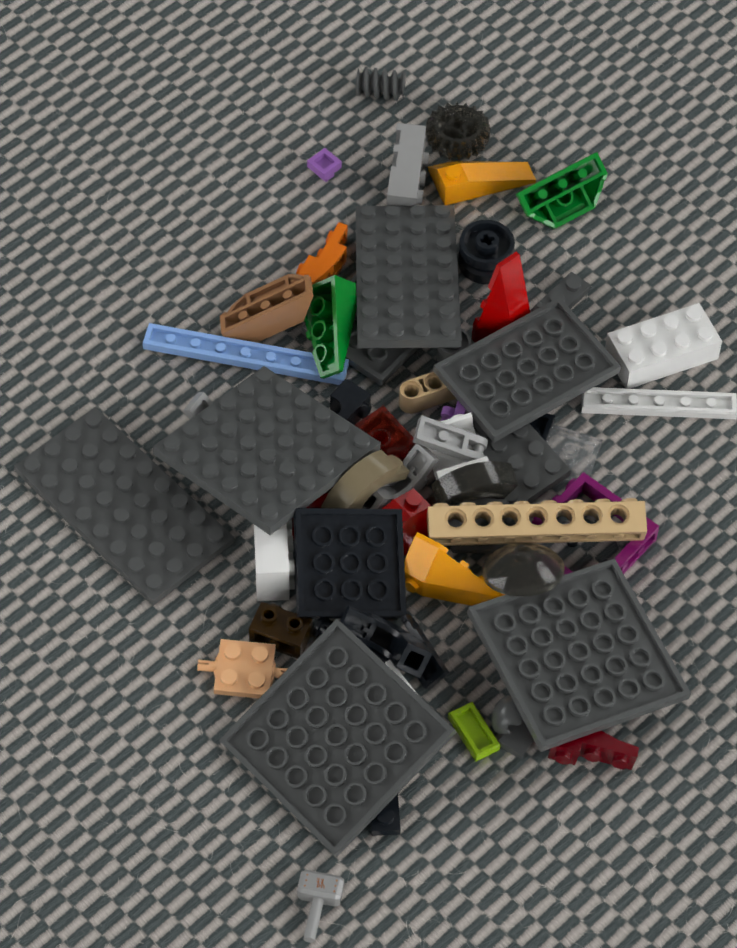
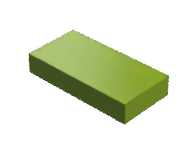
(474, 731)

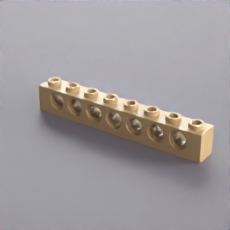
(550, 531)

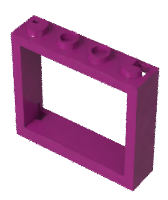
(594, 490)

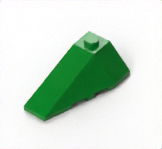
(331, 323)

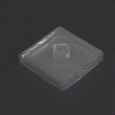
(575, 449)

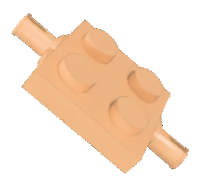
(243, 668)

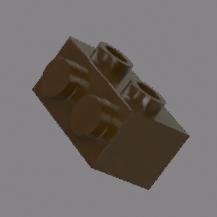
(281, 627)

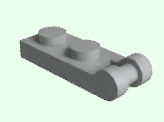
(449, 439)

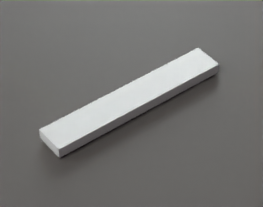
(659, 403)

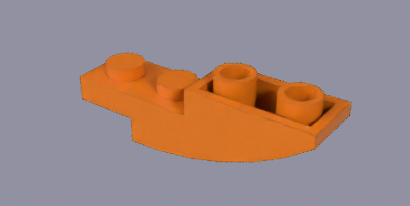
(328, 259)

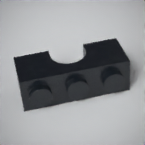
(350, 402)

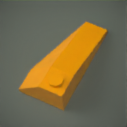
(473, 179)
(440, 577)

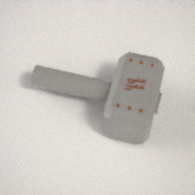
(320, 890)

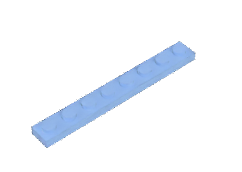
(236, 352)

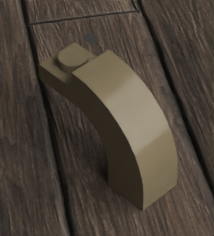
(364, 479)

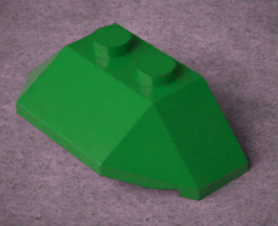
(565, 192)

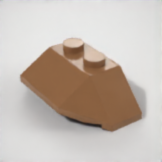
(268, 309)

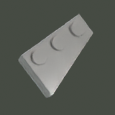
(407, 166)

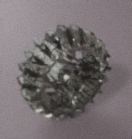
(457, 131)

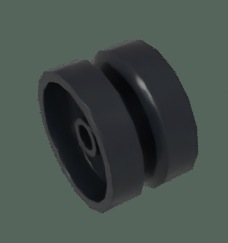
(482, 248)

